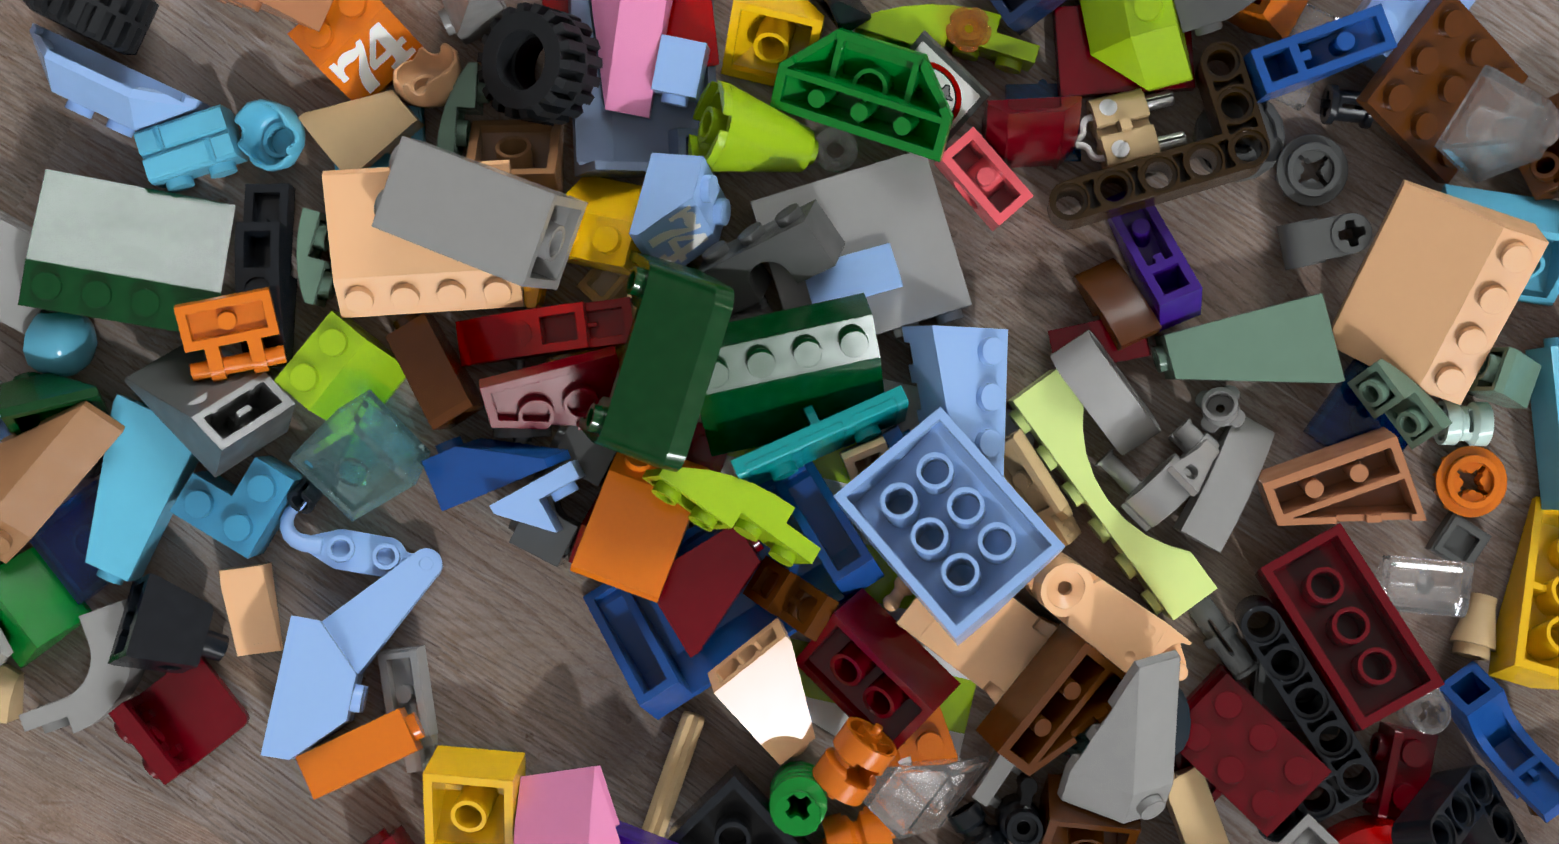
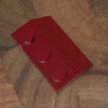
(876, 669)

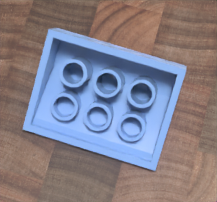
(949, 525)

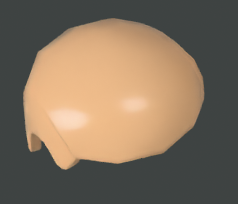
(428, 77)

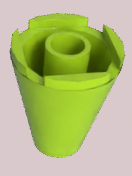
(748, 134)

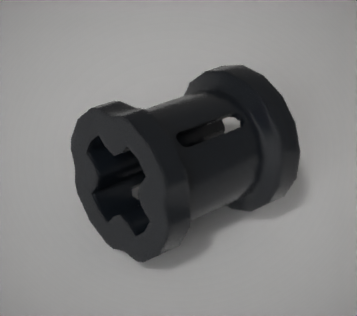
(1332, 109)

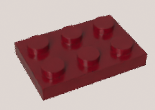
(1250, 756)

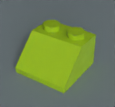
(339, 366)

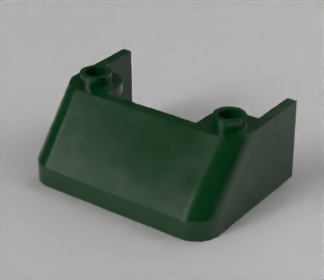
(663, 364)

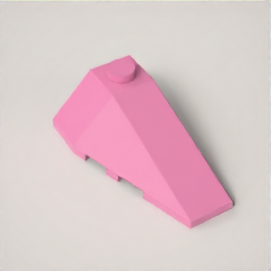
(629, 46)

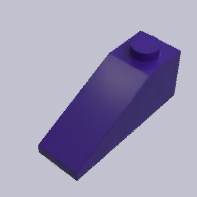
(1157, 265)

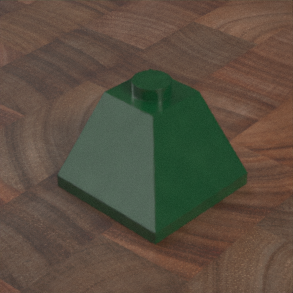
(39, 396)

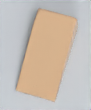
(252, 608)

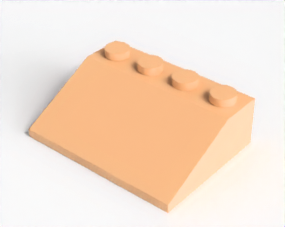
(388, 274)
(1437, 288)

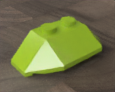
(1138, 40)

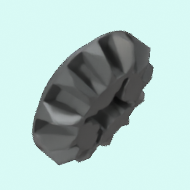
(1331, 173)

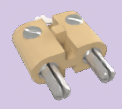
(1124, 128)

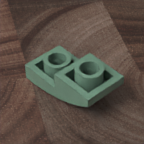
(462, 100)
(313, 274)
(1407, 406)

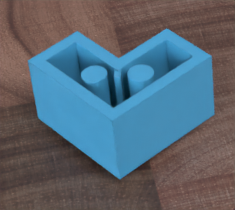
(239, 515)

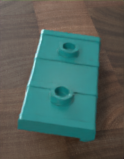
(855, 424)

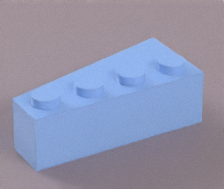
(966, 377)

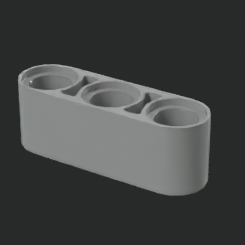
(1105, 392)

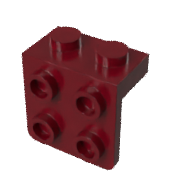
(179, 720)

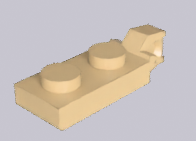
(1036, 486)

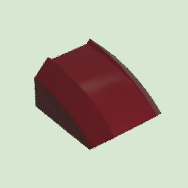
(1032, 129)

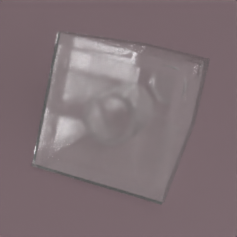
(1498, 127)
(922, 793)

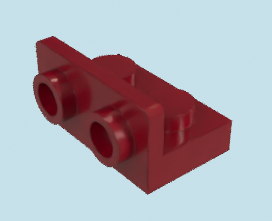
(1403, 765)

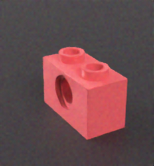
(983, 179)

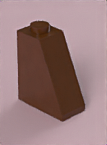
(434, 371)

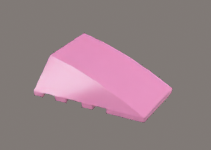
(566, 809)

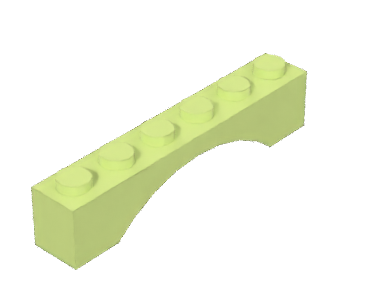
(1055, 419)

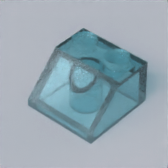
(361, 456)

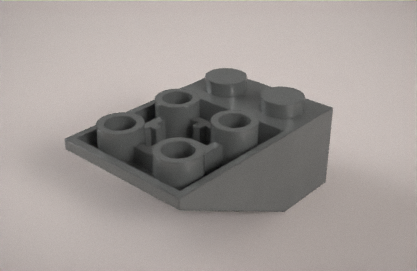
(214, 419)

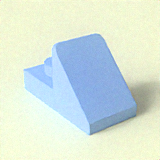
(530, 502)

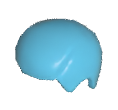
(270, 134)
(60, 343)

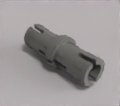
(1239, 660)

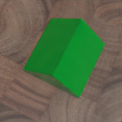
(35, 607)

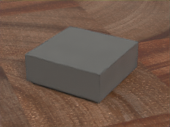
(1457, 540)

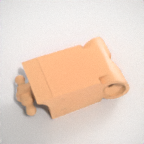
(1104, 614)
(989, 656)

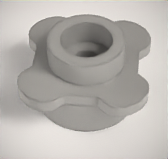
(1220, 396)

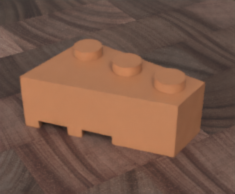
(1343, 483)

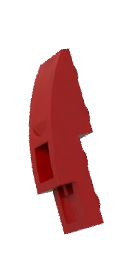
(544, 331)

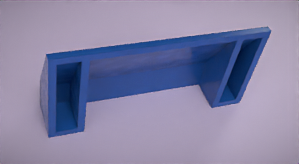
(648, 647)

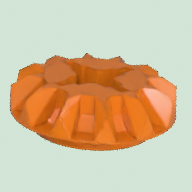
(1490, 480)

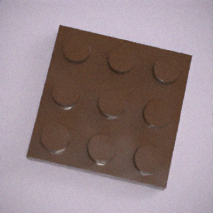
(1429, 78)

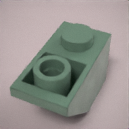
(1506, 378)

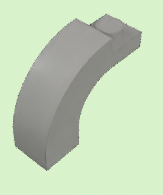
(103, 687)

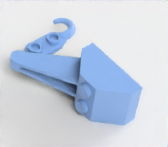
(325, 659)

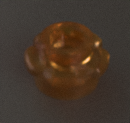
(968, 41)

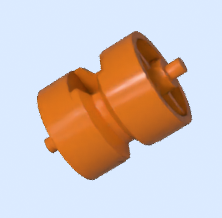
(854, 761)
(864, 830)

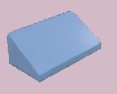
(856, 273)

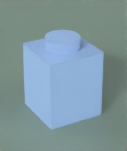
(680, 70)

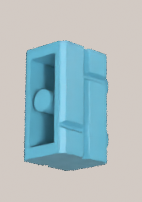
(191, 148)

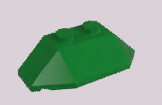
(867, 91)

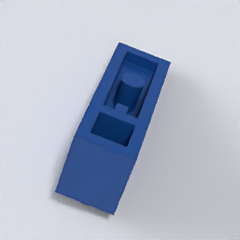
(1318, 53)
(484, 465)

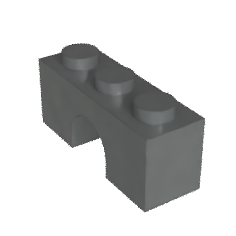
(797, 239)
(595, 463)

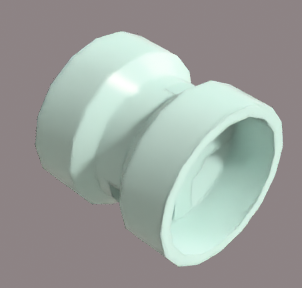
(1469, 424)

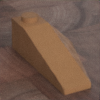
(45, 467)

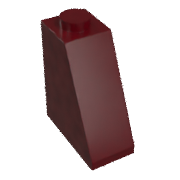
(706, 585)

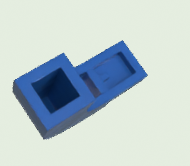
(1501, 742)

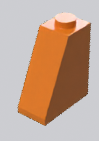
(361, 752)

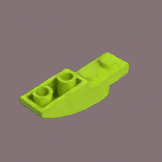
(906, 23)
(726, 501)

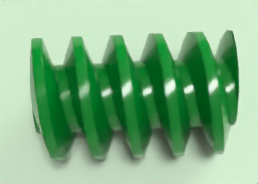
(794, 814)

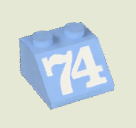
(679, 208)

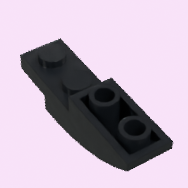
(265, 255)

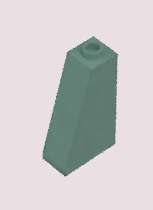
(1263, 345)

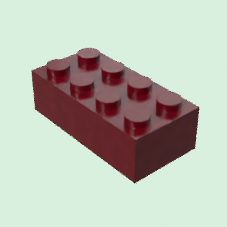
(1348, 628)

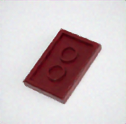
(1086, 76)

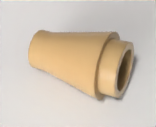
(1476, 632)

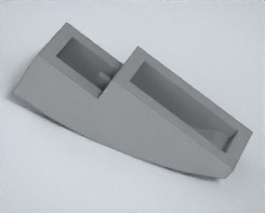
(1227, 486)

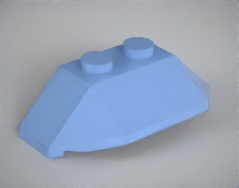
(107, 87)

